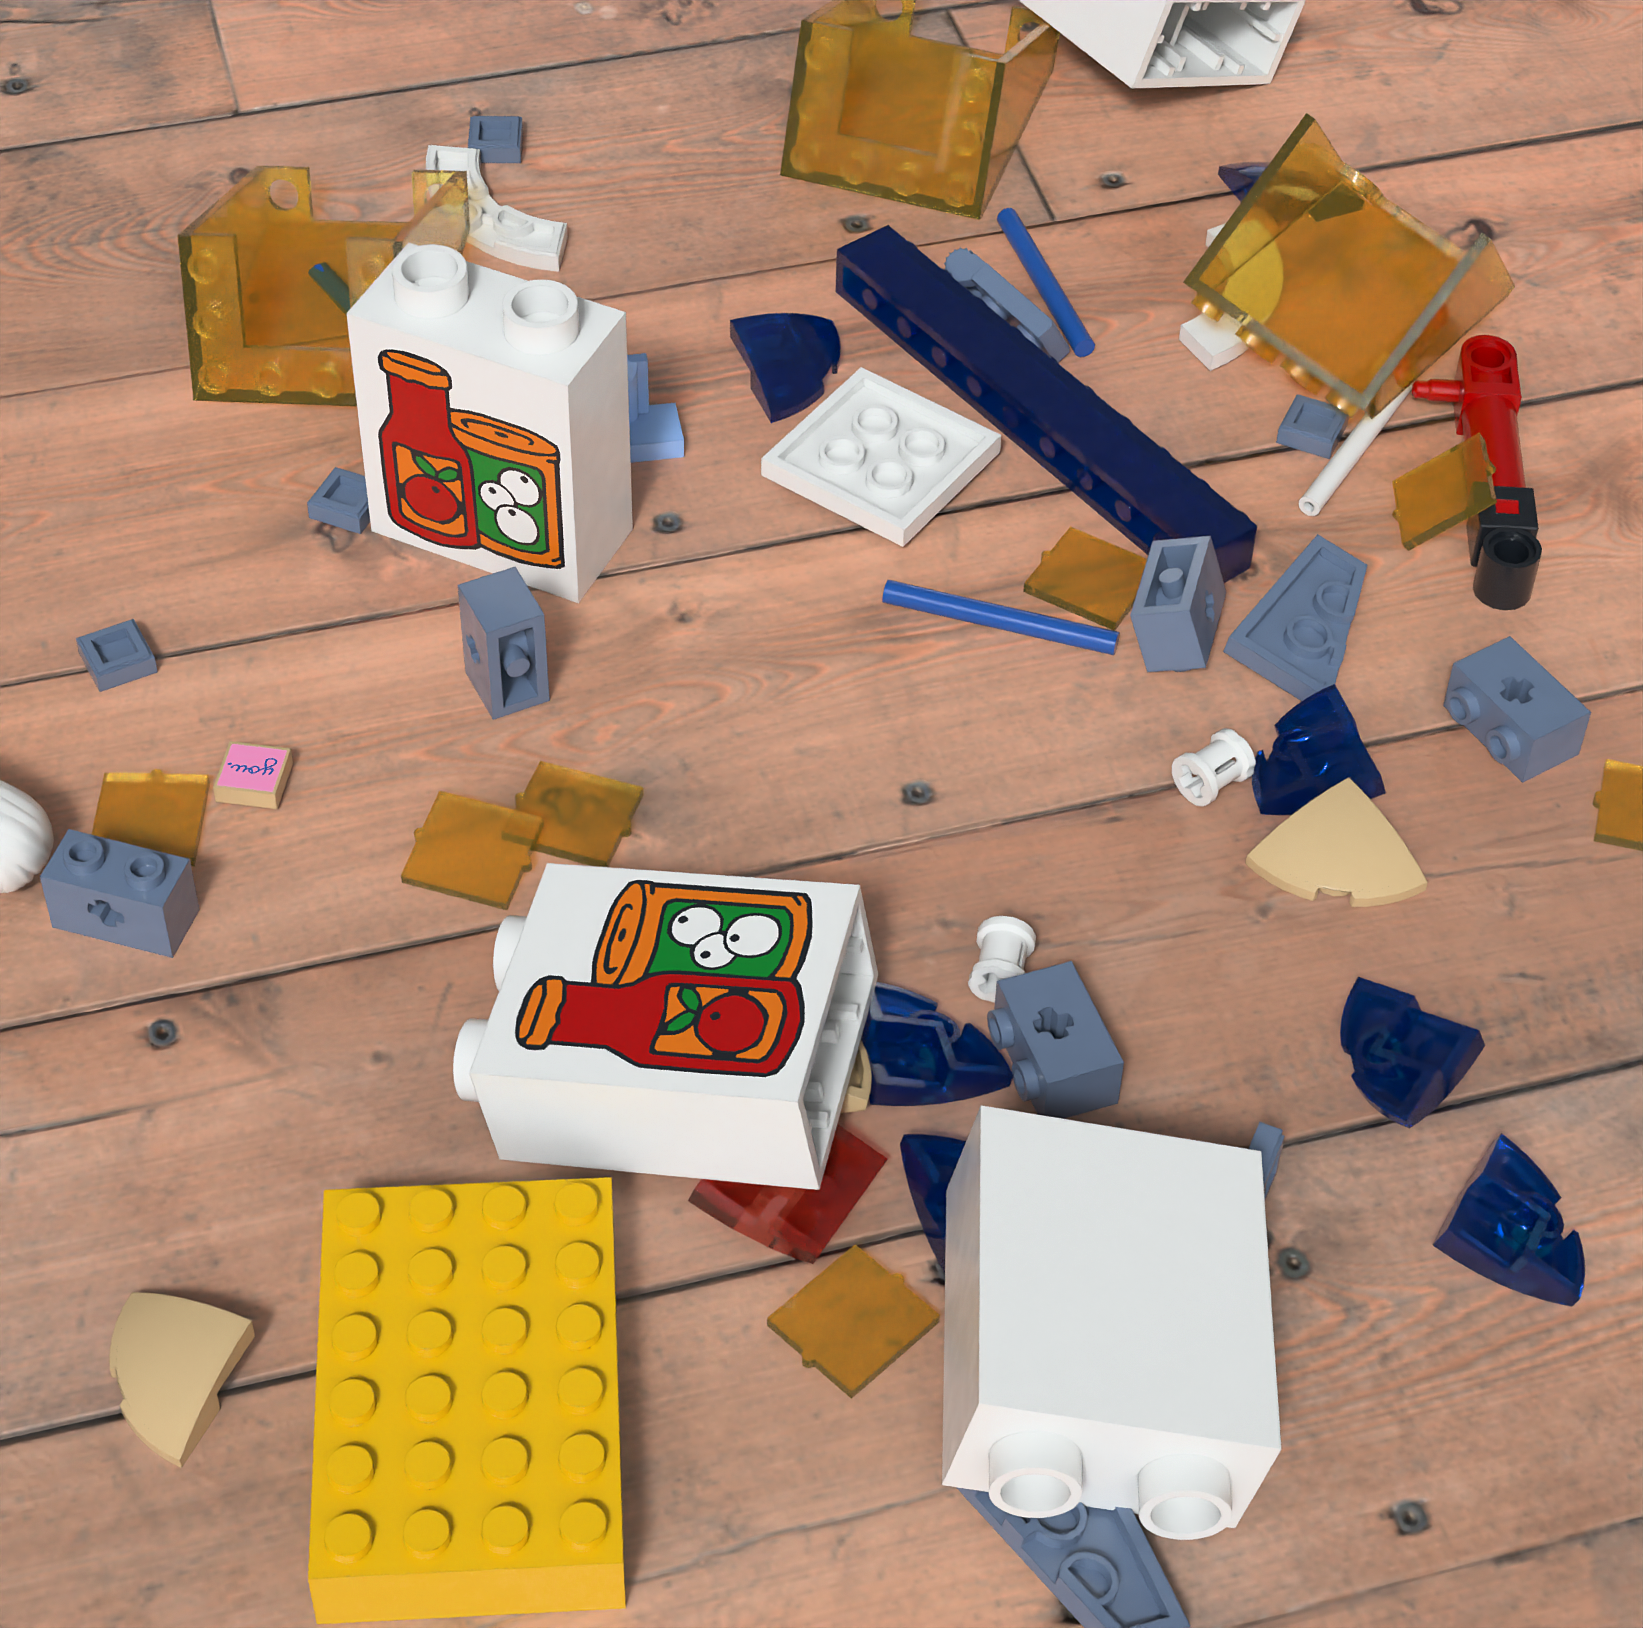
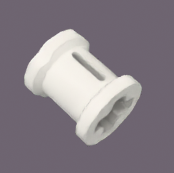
(1213, 767)
(1004, 948)

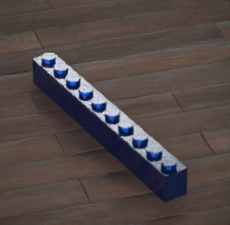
(1037, 401)

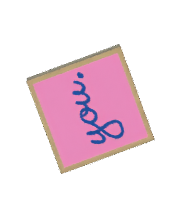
(253, 775)

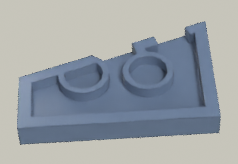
(1303, 621)
(1091, 1563)

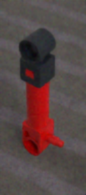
(1503, 535)

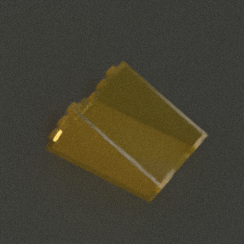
(910, 111)
(259, 309)

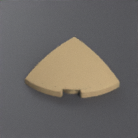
(1340, 848)
(171, 1365)

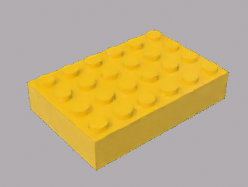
(467, 1403)

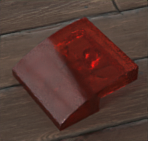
(791, 1218)

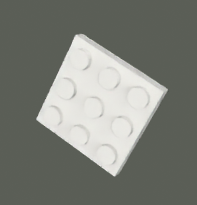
(881, 456)

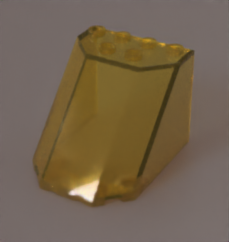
(1340, 285)

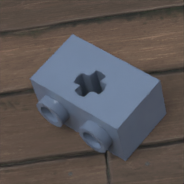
(1178, 604)
(504, 642)
(1516, 709)
(120, 893)
(1056, 1042)

